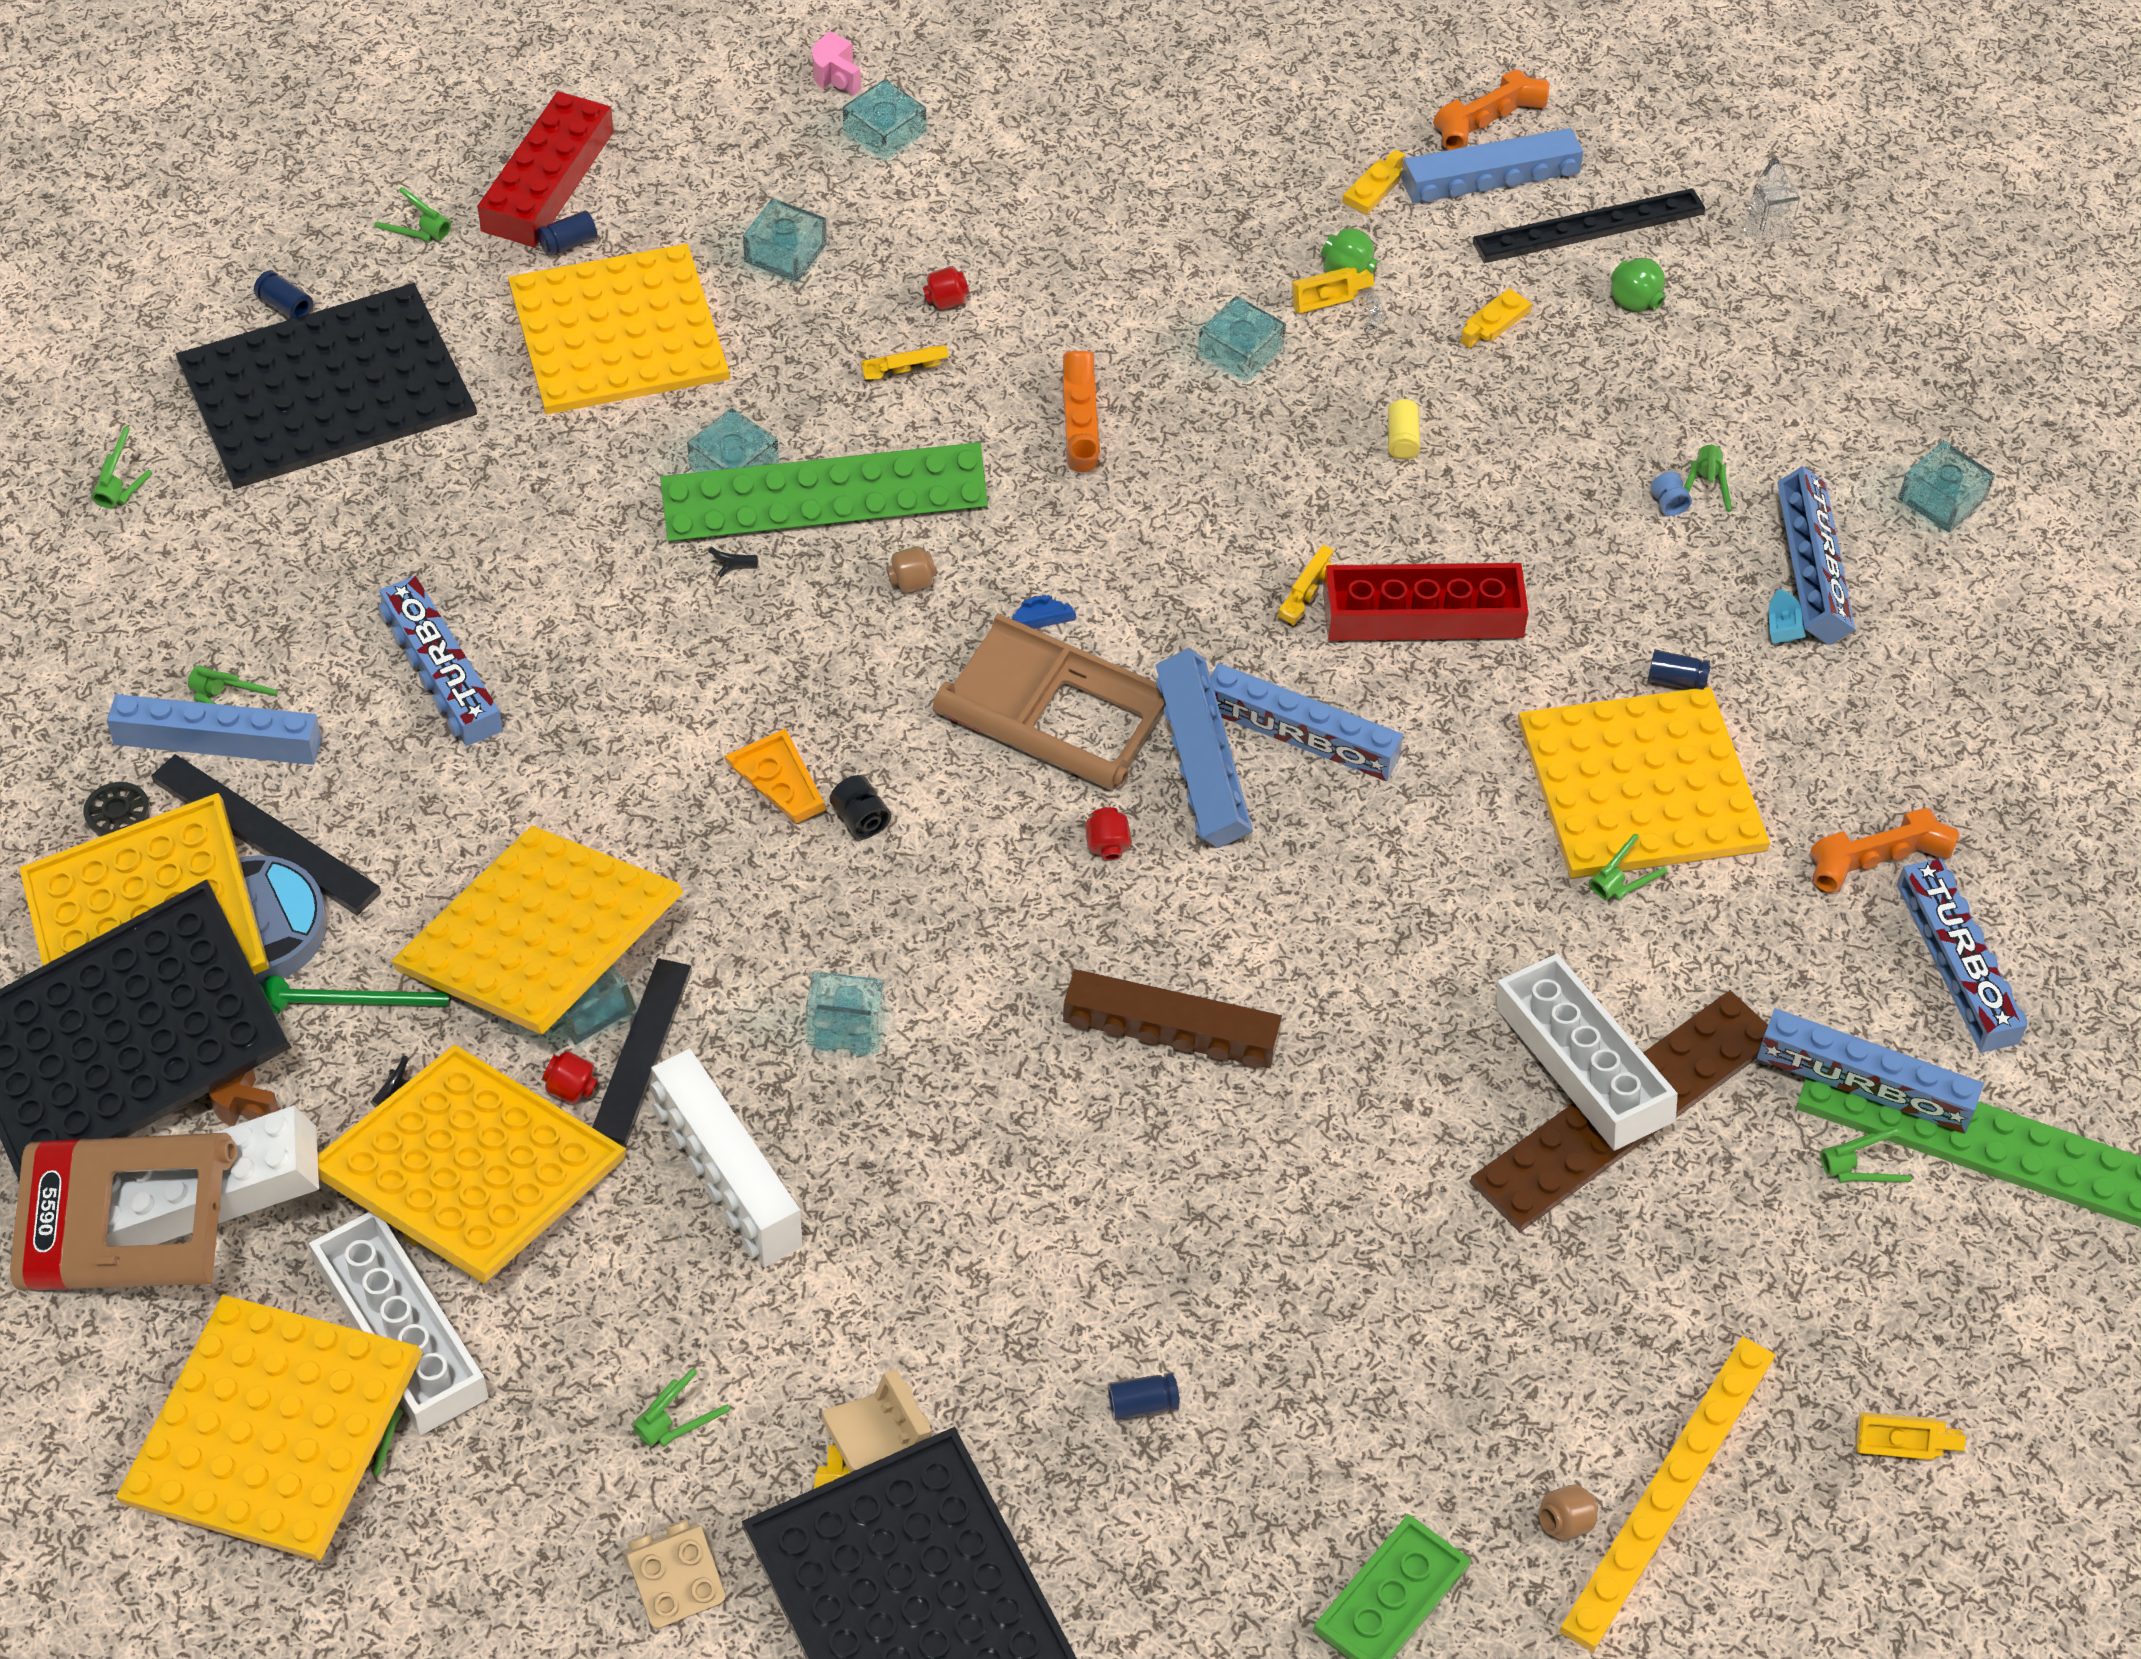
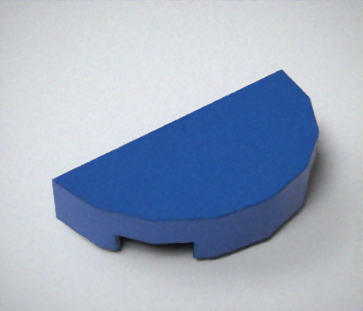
(1043, 612)

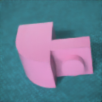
(834, 64)

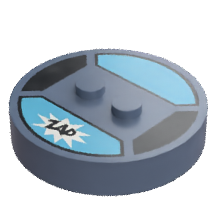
(287, 912)

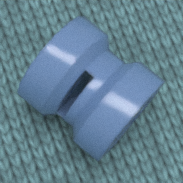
(1671, 494)

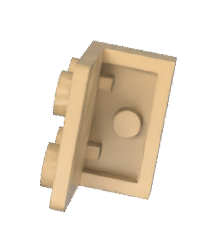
(877, 1424)
(674, 1573)

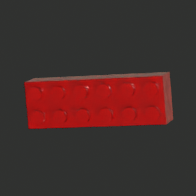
(545, 168)
(1425, 601)

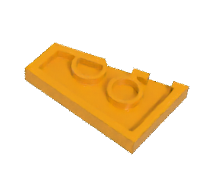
(779, 775)

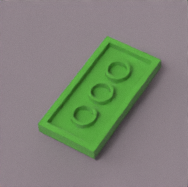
(1392, 1593)

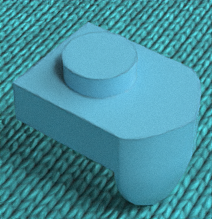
(1785, 618)

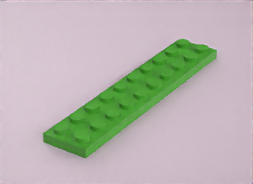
(823, 491)
(2001, 1147)

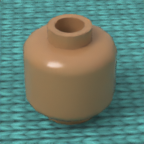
(911, 569)
(1568, 1512)

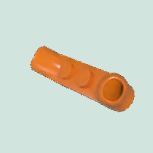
(1516, 90)
(1080, 411)
(1918, 832)

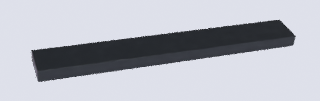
(1588, 225)
(270, 835)

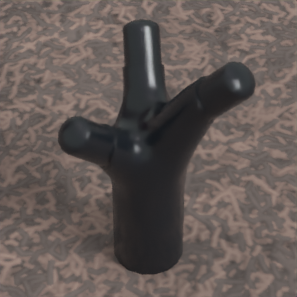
(733, 560)
(394, 1082)

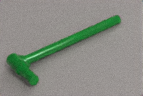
(280, 995)

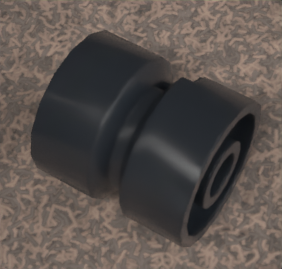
(860, 807)

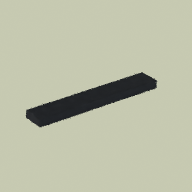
(642, 1050)

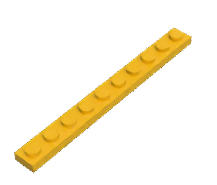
(1666, 1495)

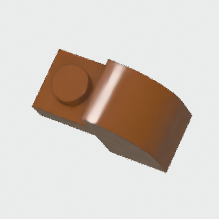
(241, 1098)

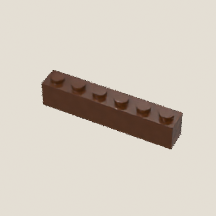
(1172, 1019)

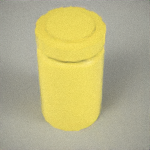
(1403, 429)

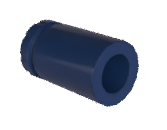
(567, 233)
(282, 295)
(1678, 670)
(1143, 1396)

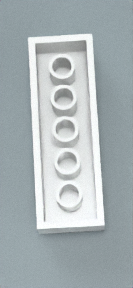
(1586, 1051)
(726, 1158)
(271, 1166)
(389, 1299)

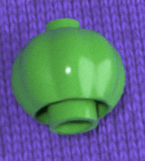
(1350, 250)
(1638, 285)

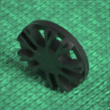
(116, 808)

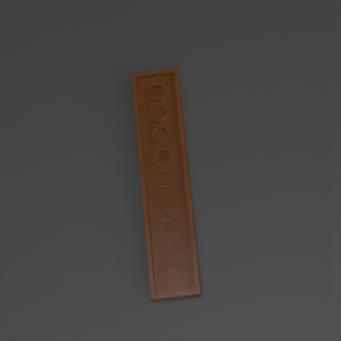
(1570, 1150)

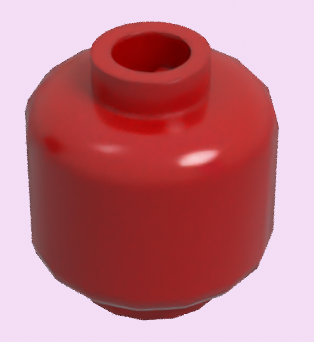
(946, 288)
(1108, 833)
(569, 1077)

